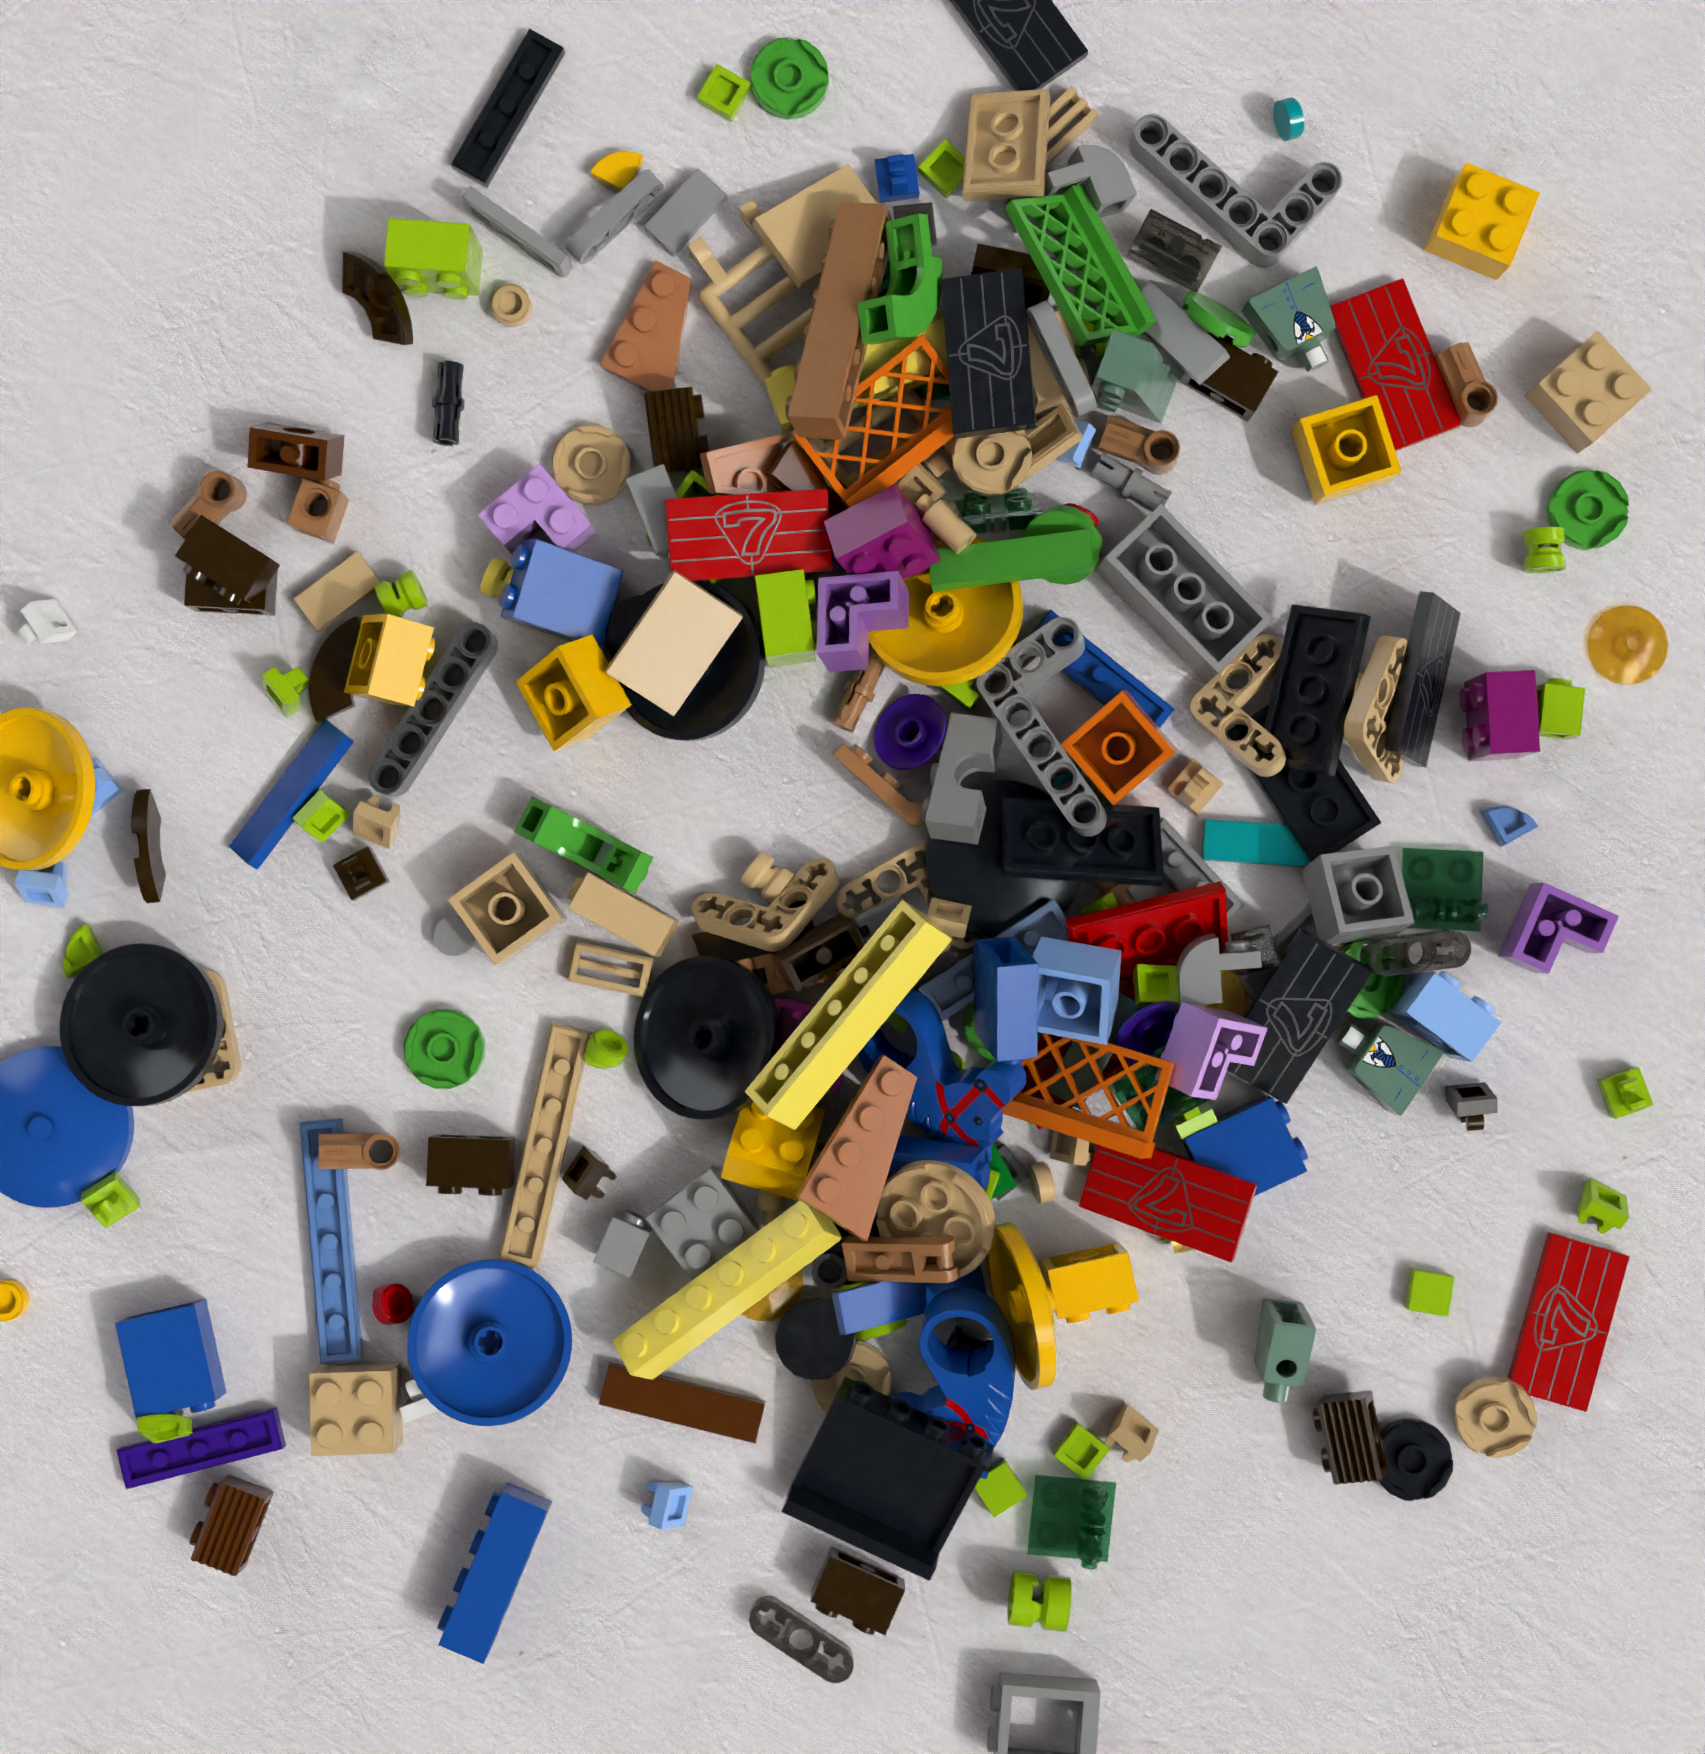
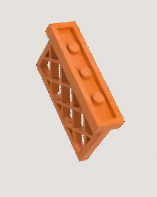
(908, 454)
(1082, 1123)

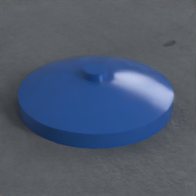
(56, 1131)
(489, 1342)

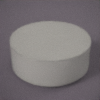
(453, 936)

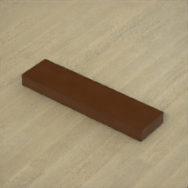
(683, 1403)

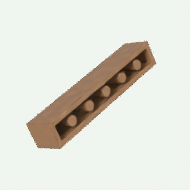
(833, 340)

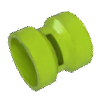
(1544, 550)
(408, 588)

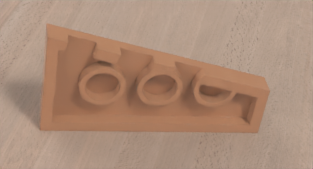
(858, 1155)

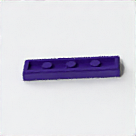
(203, 1449)

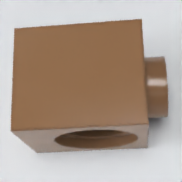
(324, 526)

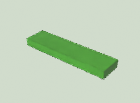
(1013, 560)

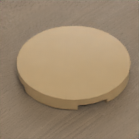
(936, 1200)

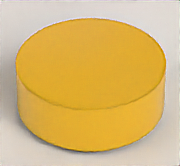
(13, 1299)

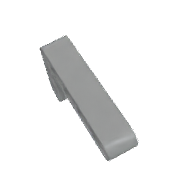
(1231, 196)
(1034, 729)

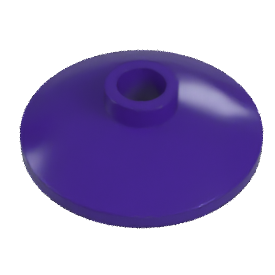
(899, 726)
(1148, 1028)

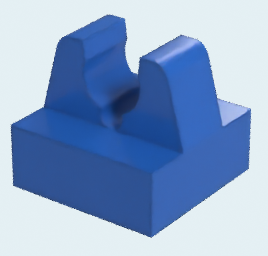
(897, 178)

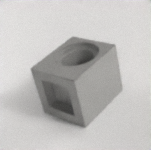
(623, 1243)

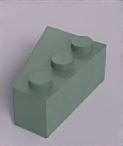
(1132, 378)

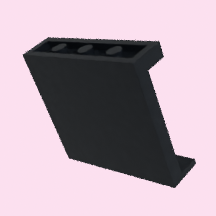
(887, 1477)

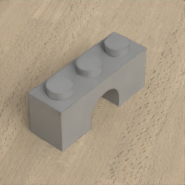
(968, 747)

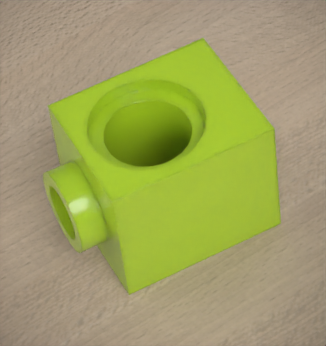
(1560, 709)

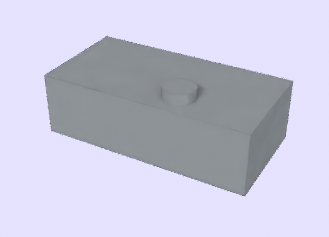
(1184, 593)

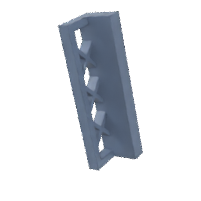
(955, 985)

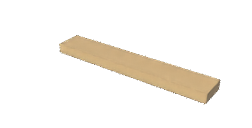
(545, 1146)

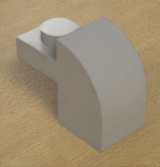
(1099, 173)
(1201, 964)

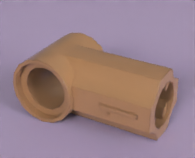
(1464, 381)
(1134, 444)
(205, 502)
(352, 1151)

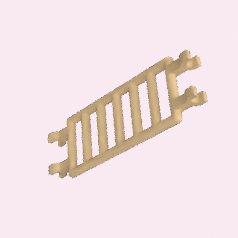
(755, 357)

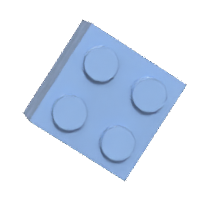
(1077, 989)
(1445, 1015)

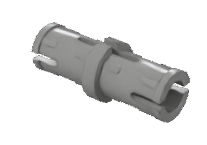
(1130, 482)

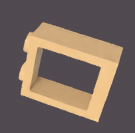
(622, 914)

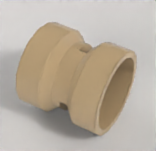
(766, 877)

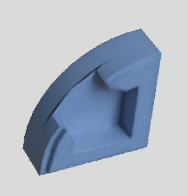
(1507, 823)

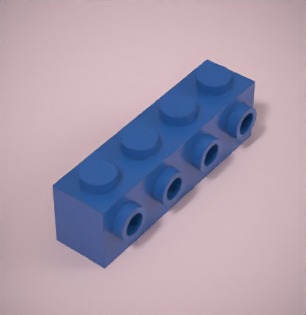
(494, 1573)

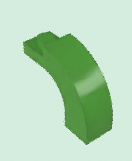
(912, 288)
(583, 844)

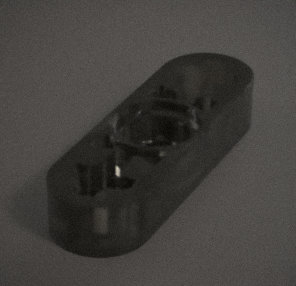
(1430, 958)
(804, 1657)

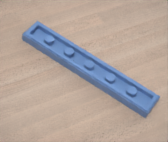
(331, 1250)

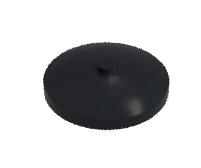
(724, 689)
(974, 873)
(141, 1025)
(705, 1036)

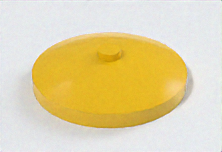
(951, 631)
(43, 788)
(1026, 1304)

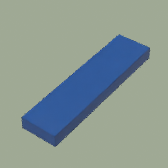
(1106, 678)
(291, 794)
(892, 1301)

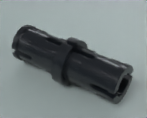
(448, 403)

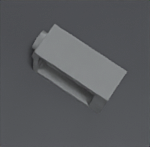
(1046, 1687)

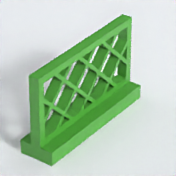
(1089, 250)

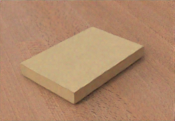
(1006, 145)
(800, 225)
(673, 643)

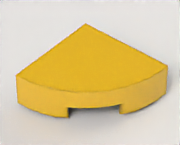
(618, 169)

